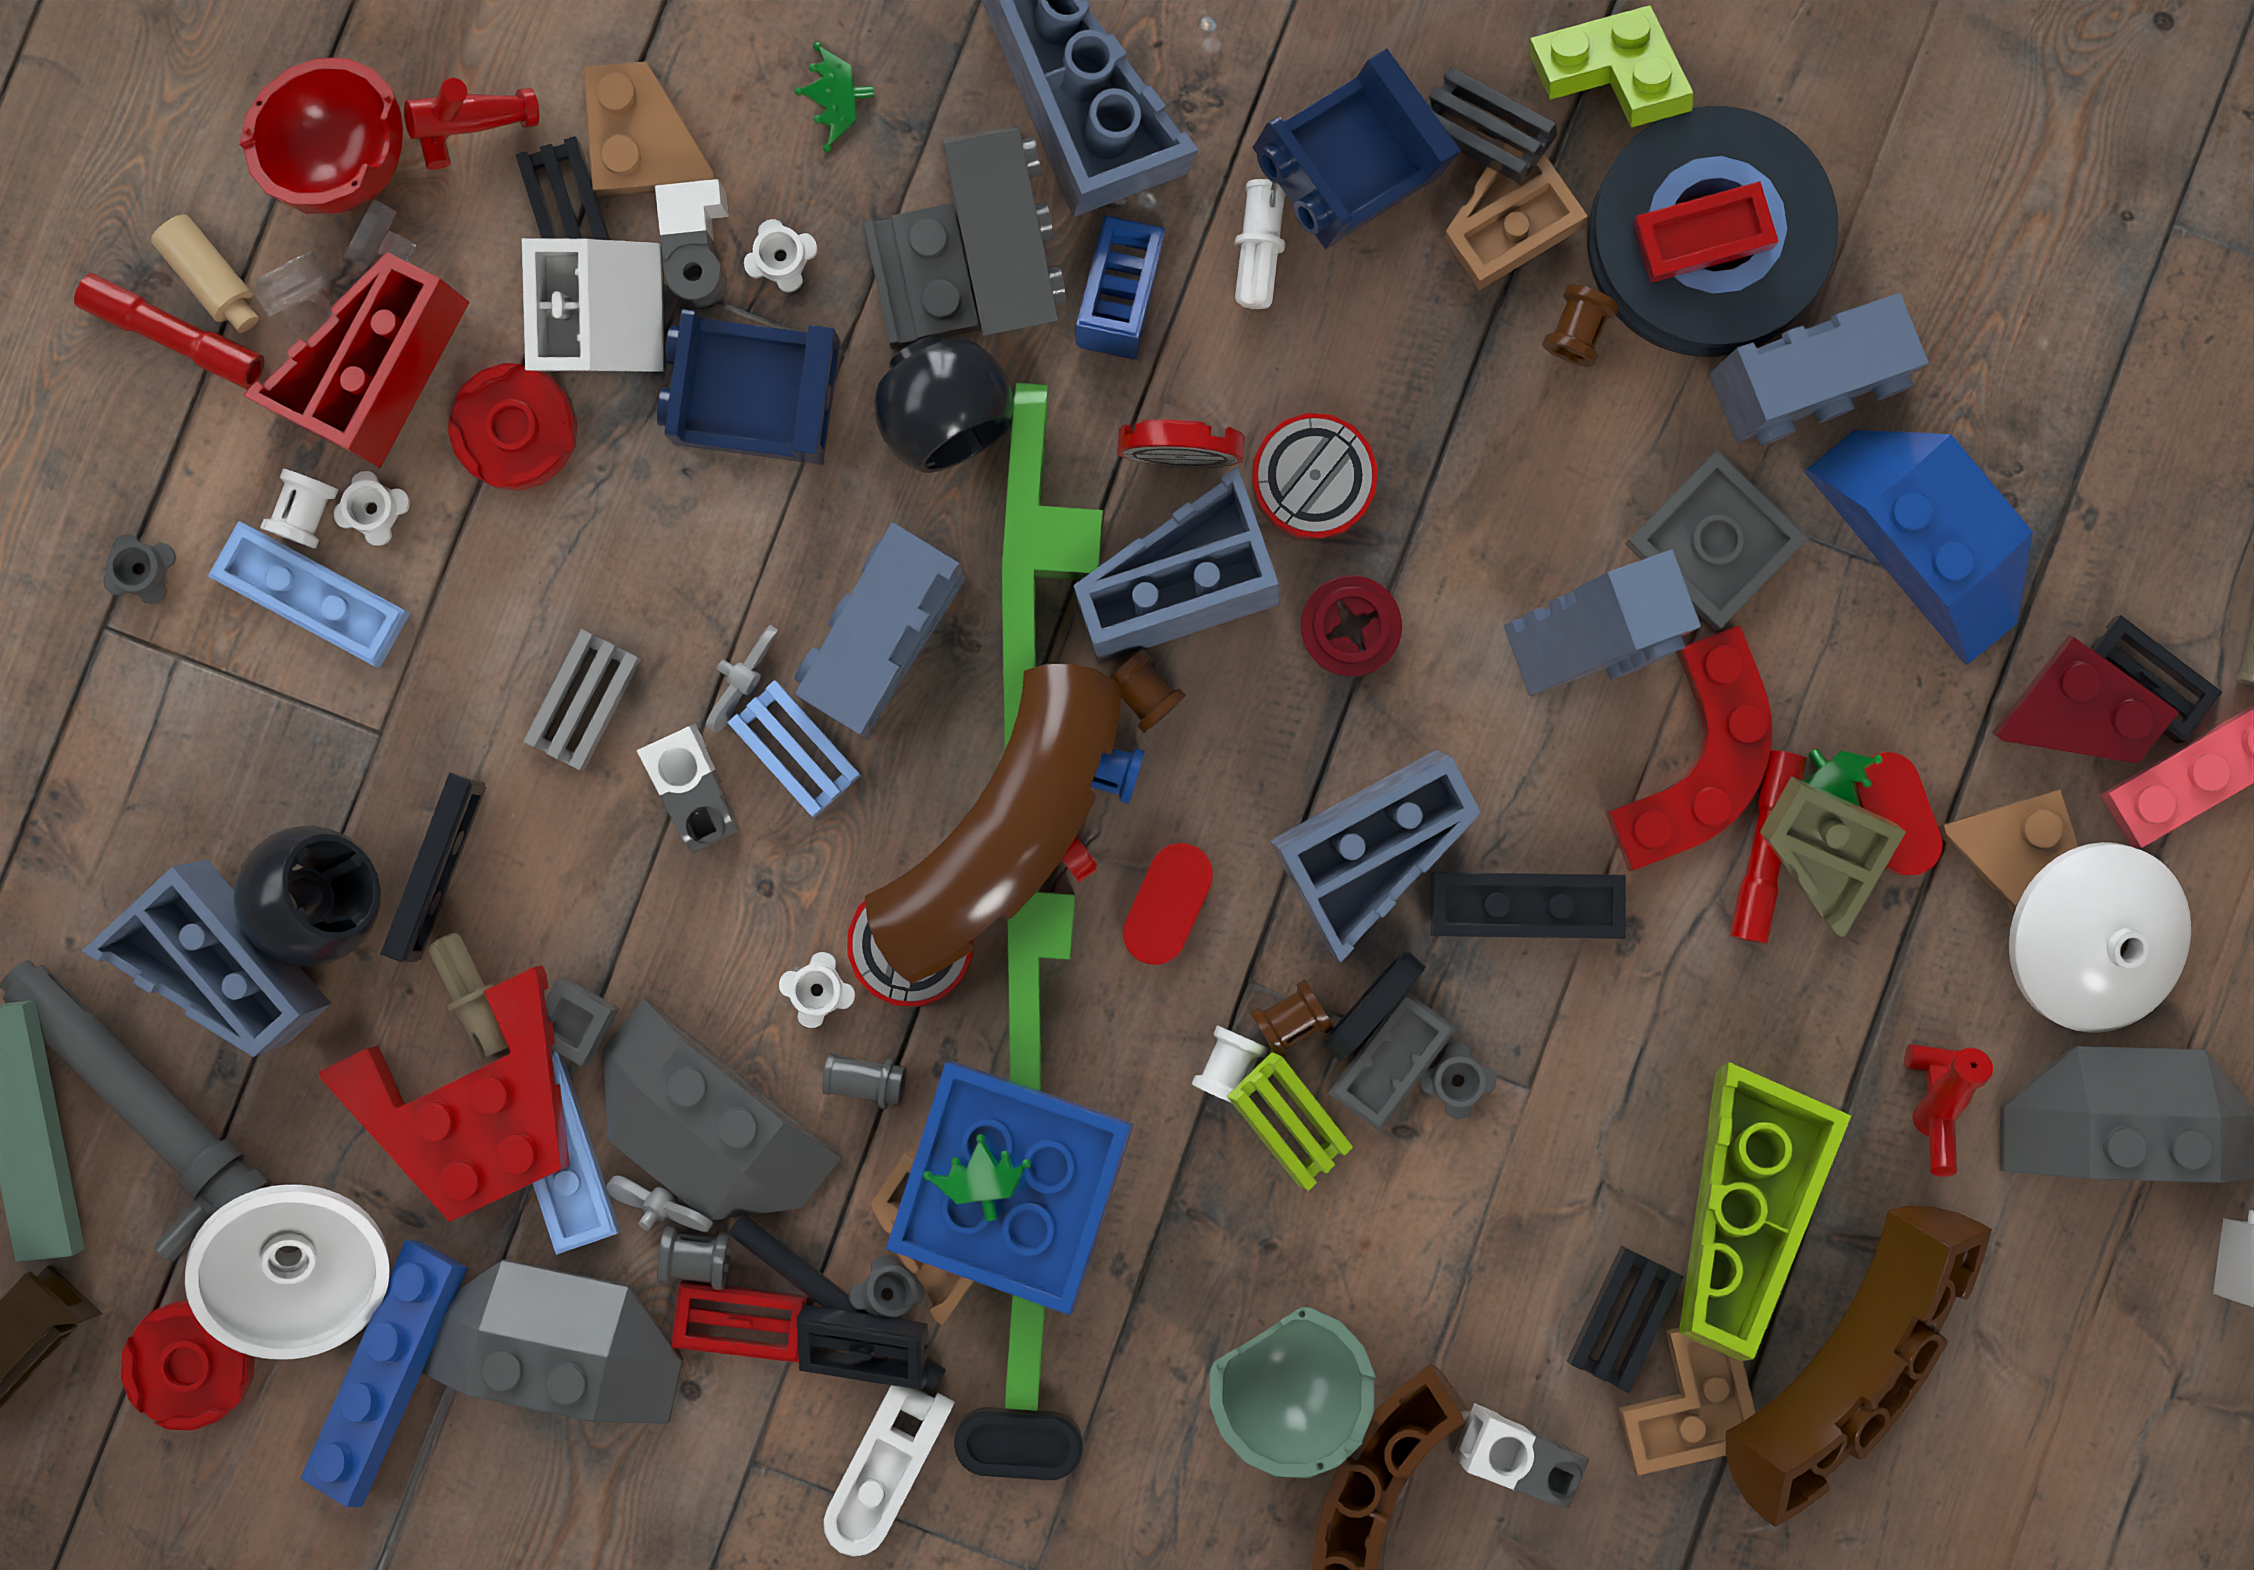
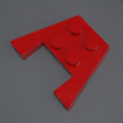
(480, 1131)

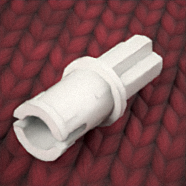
(1259, 244)

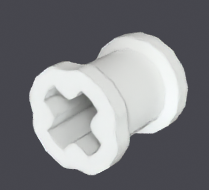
(299, 508)
(1229, 1063)

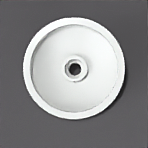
(2072, 933)
(283, 1301)

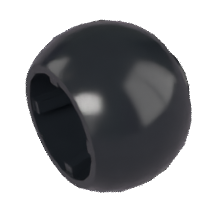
(942, 403)
(333, 894)

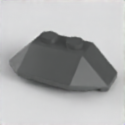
(2130, 1118)
(705, 1124)
(557, 1346)

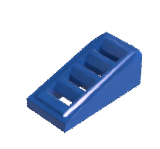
(1110, 325)

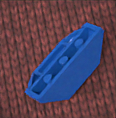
(1933, 529)

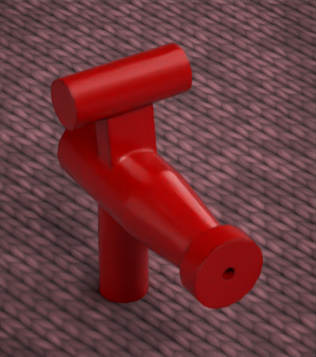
(458, 113)
(1950, 1086)

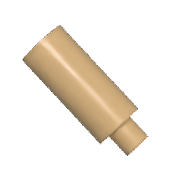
(205, 272)

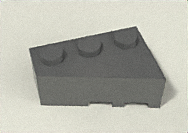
(1004, 228)

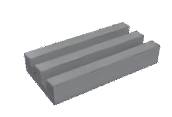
(560, 688)

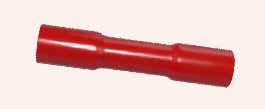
(134, 314)
(1760, 885)

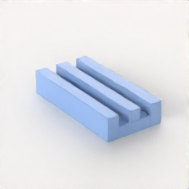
(758, 709)

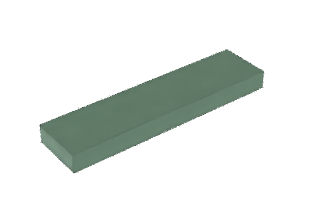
(32, 1147)

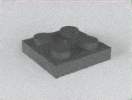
(1722, 537)

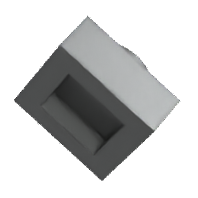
(578, 1020)

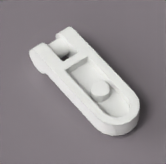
(883, 1471)

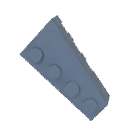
(1087, 103)
(1607, 624)

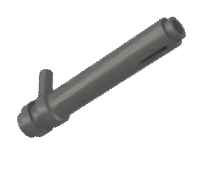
(207, 1167)

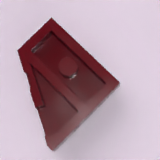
(2086, 708)

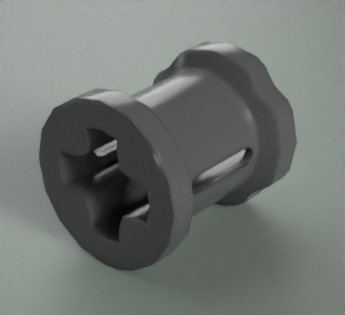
(694, 1257)

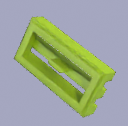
(1319, 1156)

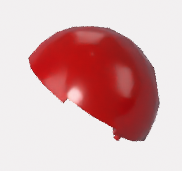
(323, 136)

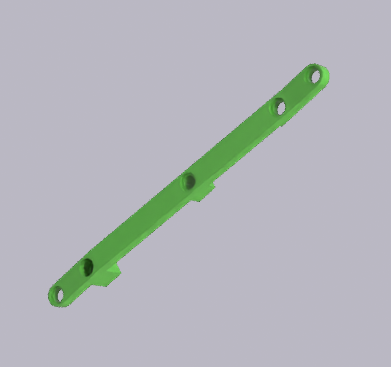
(1052, 546)

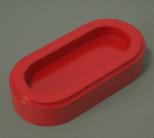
(1901, 798)
(1167, 903)

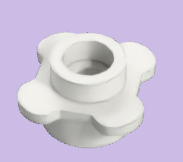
(775, 238)
(353, 505)
(811, 1007)

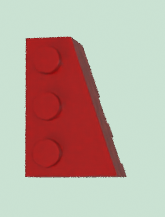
(367, 360)

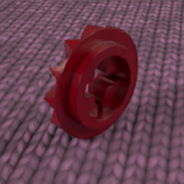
(1359, 597)

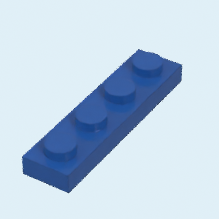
(383, 1374)

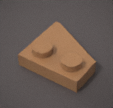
(1512, 221)

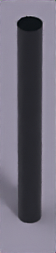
(805, 1276)

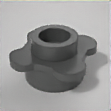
(121, 566)
(1476, 1082)
(886, 1275)

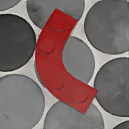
(1729, 761)

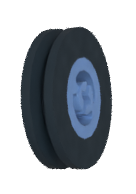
(1708, 154)

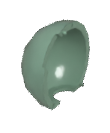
(1295, 1396)

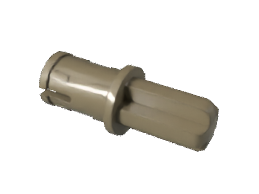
(467, 994)

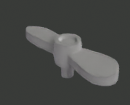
(741, 680)
(655, 1204)

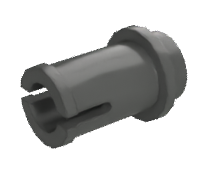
(865, 1079)

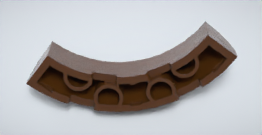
(1013, 829)
(1866, 1366)
(1371, 1479)

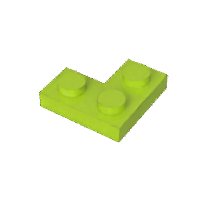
(1617, 50)

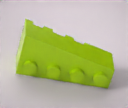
(1754, 1201)

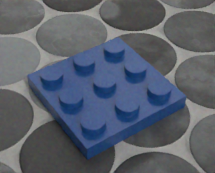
(1054, 1218)

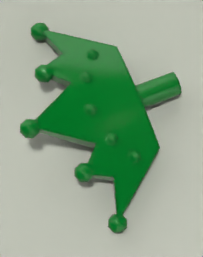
(834, 94)
(1841, 773)
(981, 1180)

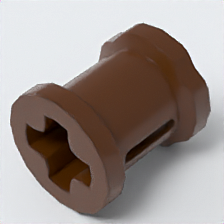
(1580, 325)
(1146, 691)
(1292, 1019)

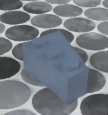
(1819, 370)
(1181, 577)
(879, 630)
(1374, 845)
(192, 950)

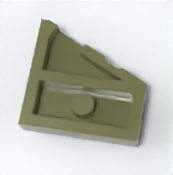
(1830, 849)

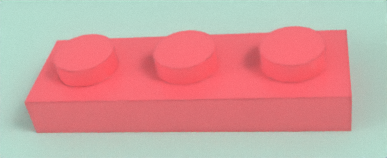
(2185, 781)

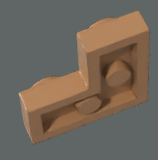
(1691, 1423)

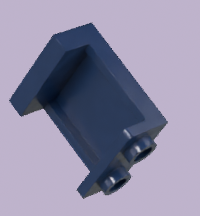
(1356, 151)
(749, 388)

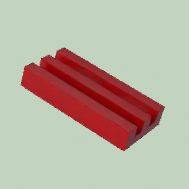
(733, 1346)

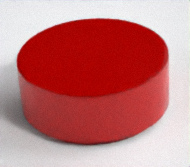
(1079, 861)

